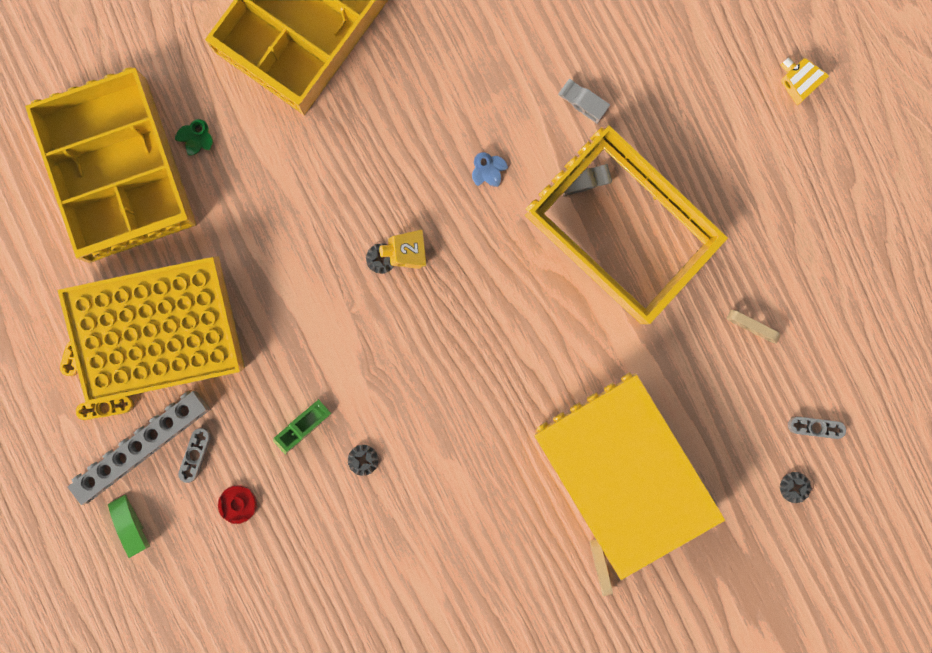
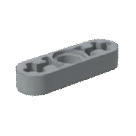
(832, 424)
(194, 440)

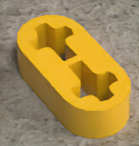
(66, 360)

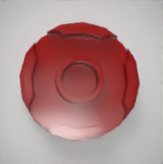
(237, 504)

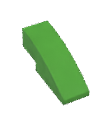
(301, 427)
(128, 526)

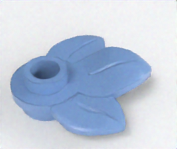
(490, 172)

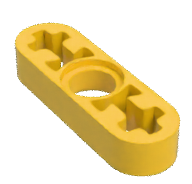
(92, 415)

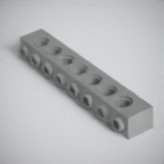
(86, 493)

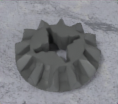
(377, 267)
(371, 457)
(787, 483)

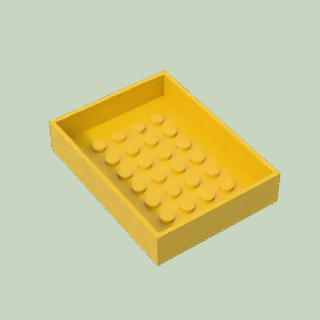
(151, 330)

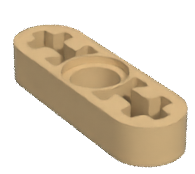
(753, 326)
(601, 568)

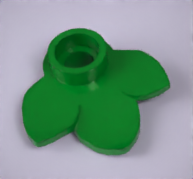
(195, 140)

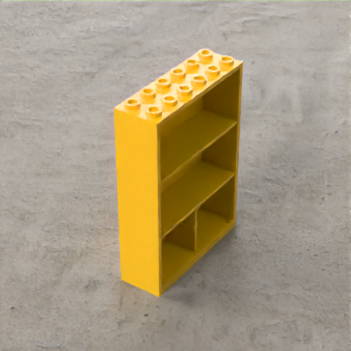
(292, 43)
(110, 165)
(628, 475)

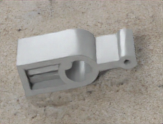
(584, 101)
(590, 179)

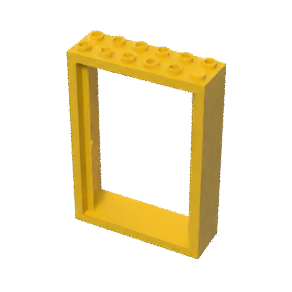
(661, 190)

